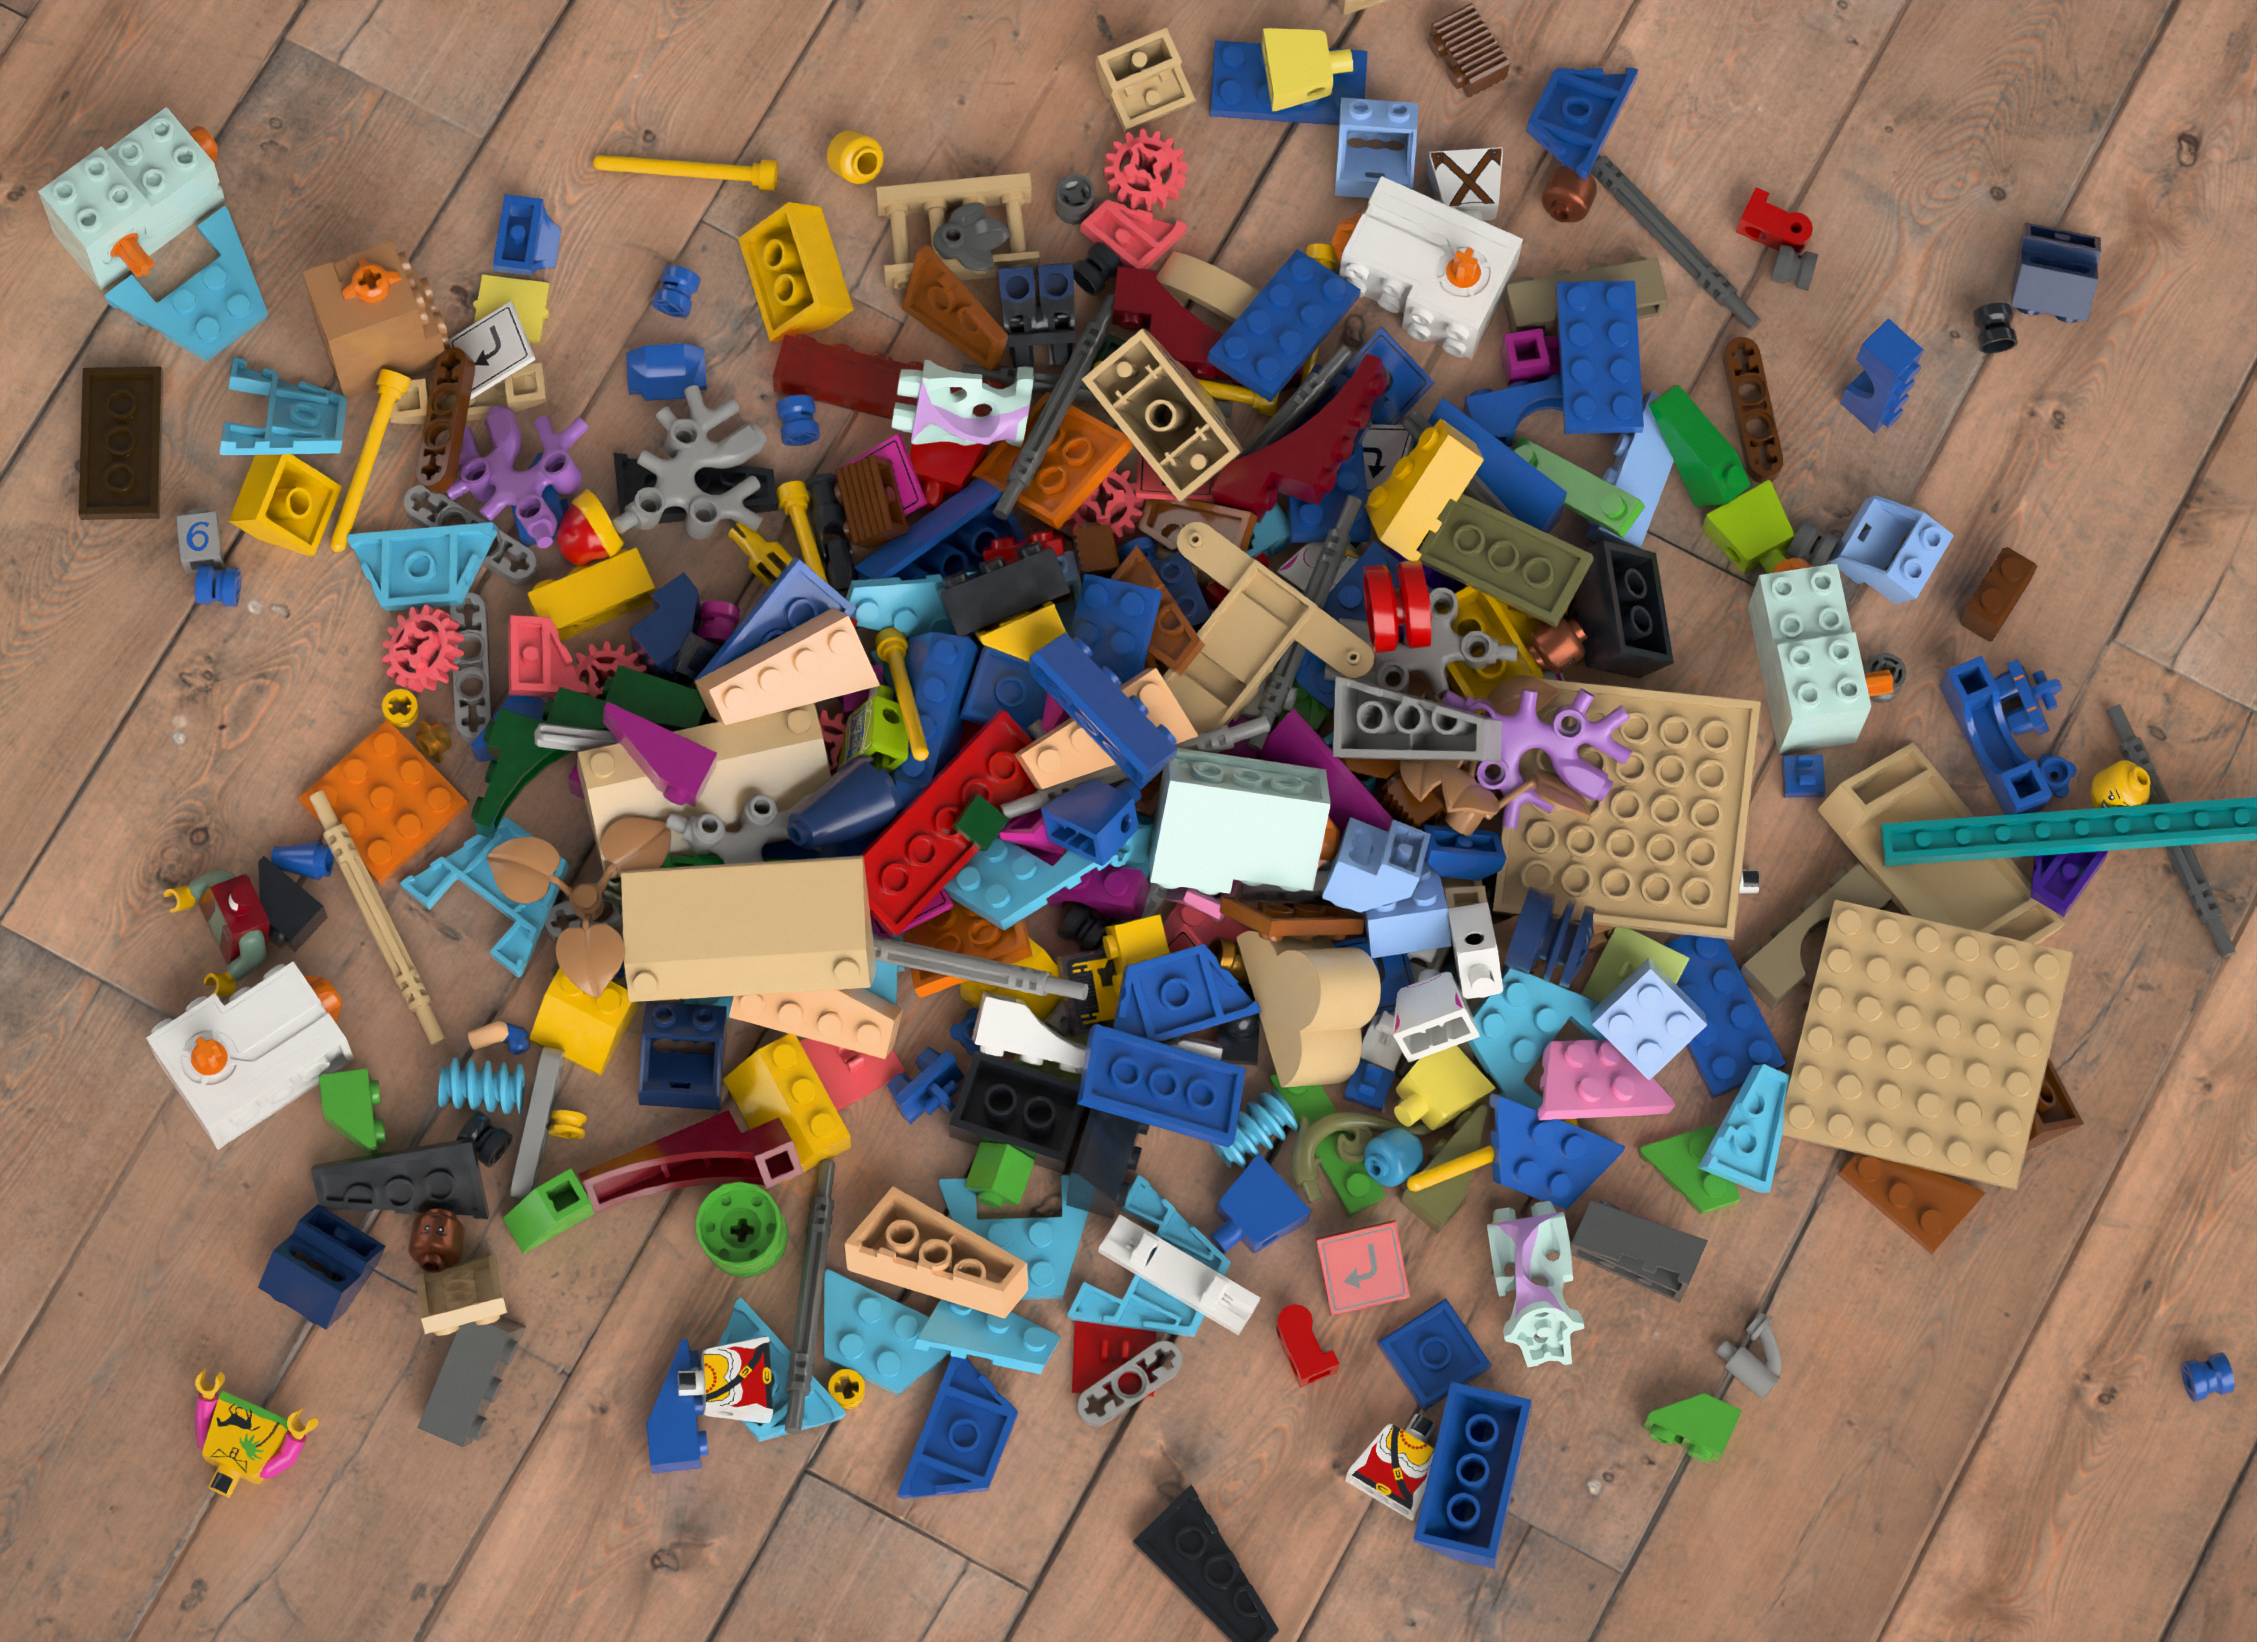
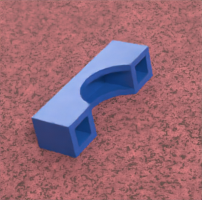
(1889, 371)
(1504, 409)
(1978, 710)

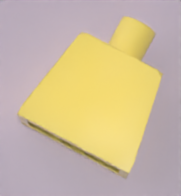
(1300, 65)
(1441, 1089)

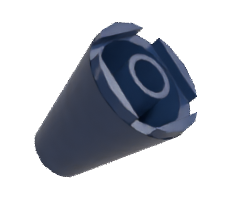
(846, 807)

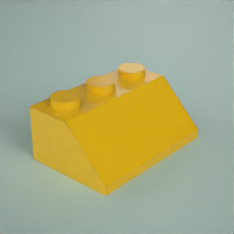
(795, 272)
(1023, 632)
(784, 1085)

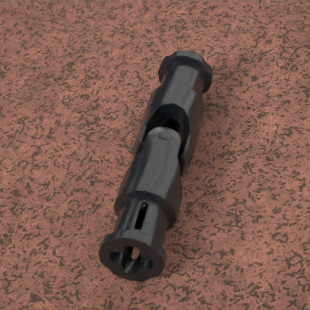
(828, 518)

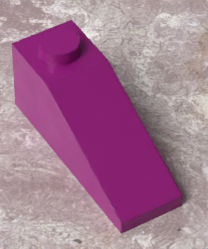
(669, 760)

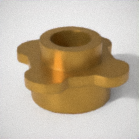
(433, 740)

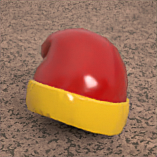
(587, 531)

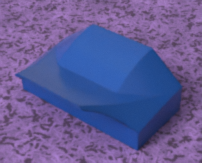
(525, 237)
(665, 370)
(1462, 855)

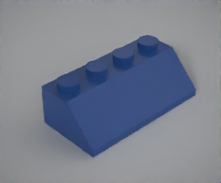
(1512, 479)
(945, 539)
(940, 676)
(1103, 709)
(1473, 1474)

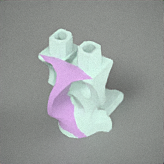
(950, 416)
(1536, 1307)

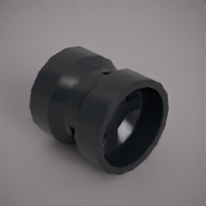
(1096, 268)
(1995, 328)
(1083, 928)
(488, 1140)

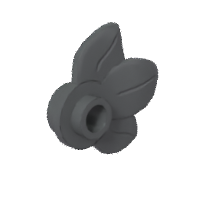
(975, 237)

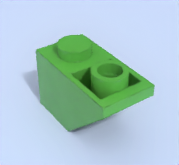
(350, 1109)
(548, 1211)
(1697, 1423)

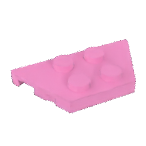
(1594, 1082)

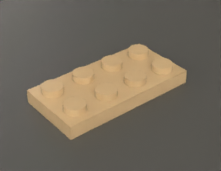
(461, 1296)

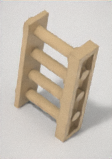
(935, 200)

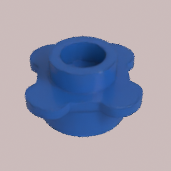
(2064, 769)
(962, 1031)

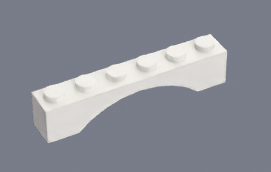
(1011, 1026)

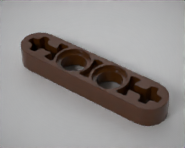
(1749, 410)
(451, 419)

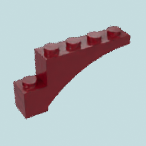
(1145, 303)
(1309, 457)
(695, 1156)

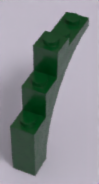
(521, 760)

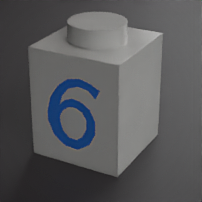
(200, 540)

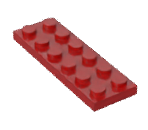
(920, 847)

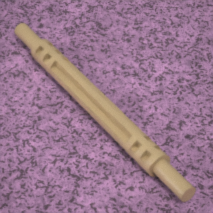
(377, 918)

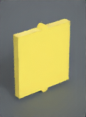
(528, 298)

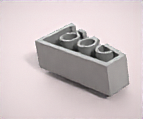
(1401, 726)

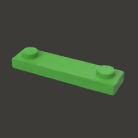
(1586, 493)
(1349, 1181)

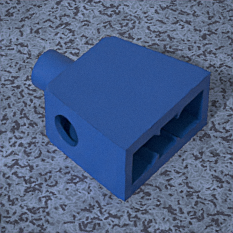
(1093, 819)
(1258, 1209)

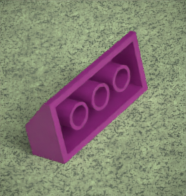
(1300, 745)

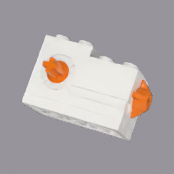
(1428, 264)
(254, 1052)

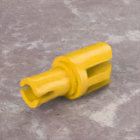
(761, 553)

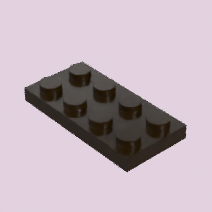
(121, 443)

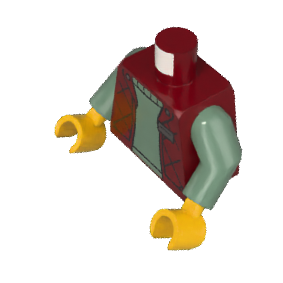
(234, 920)

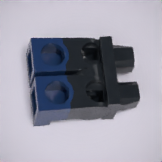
(1040, 323)

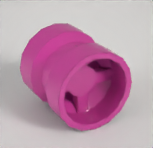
(718, 621)

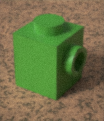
(999, 1174)

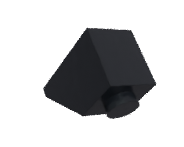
(290, 909)

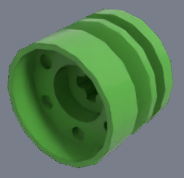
(726, 1213)

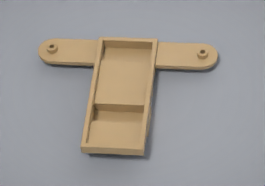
(1251, 633)

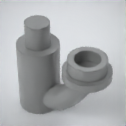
(1748, 1368)

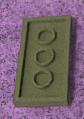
(1506, 559)

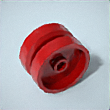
(1400, 606)

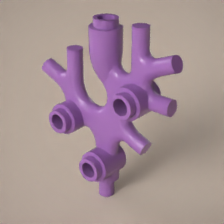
(500, 485)
(1560, 742)

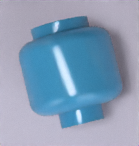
(1393, 1157)

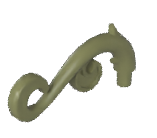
(1351, 1152)

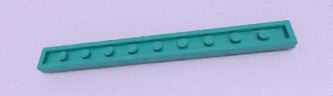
(2069, 831)

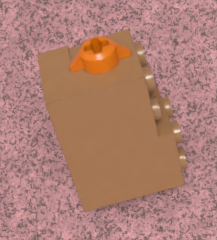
(375, 317)

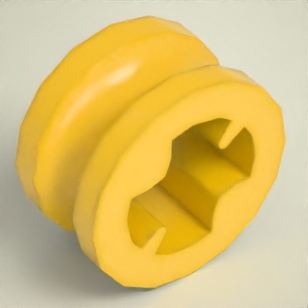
(402, 697)
(567, 1124)
(855, 1379)

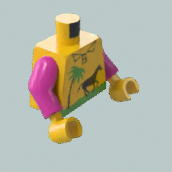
(244, 1437)

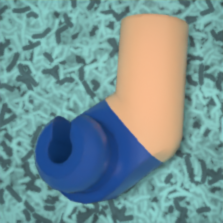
(502, 1032)

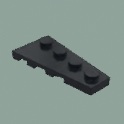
(714, 481)
(406, 1181)
(1198, 1563)

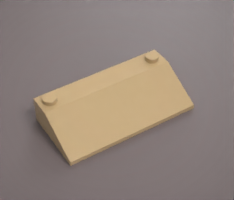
(763, 755)
(1967, 894)
(747, 929)

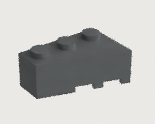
(1638, 1249)
(470, 1380)

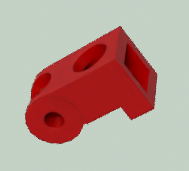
(1773, 225)
(1301, 1346)

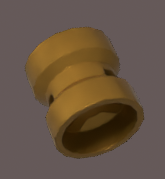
(1229, 957)

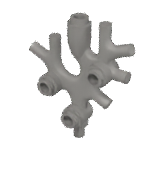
(691, 451)
(1432, 660)
(738, 846)

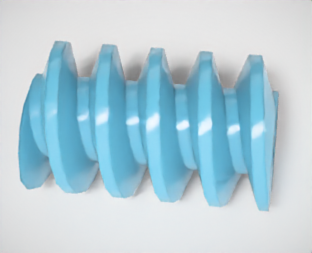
(482, 1086)
(1257, 1128)

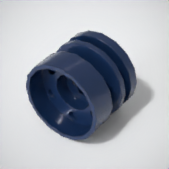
(1549, 937)

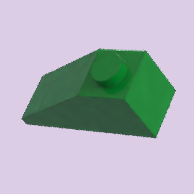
(1699, 450)

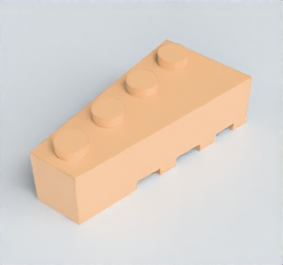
(790, 671)
(1071, 752)
(835, 1017)
(935, 1256)

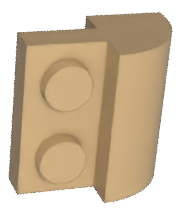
(1144, 79)

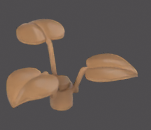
(1425, 775)
(1471, 802)
(523, 875)

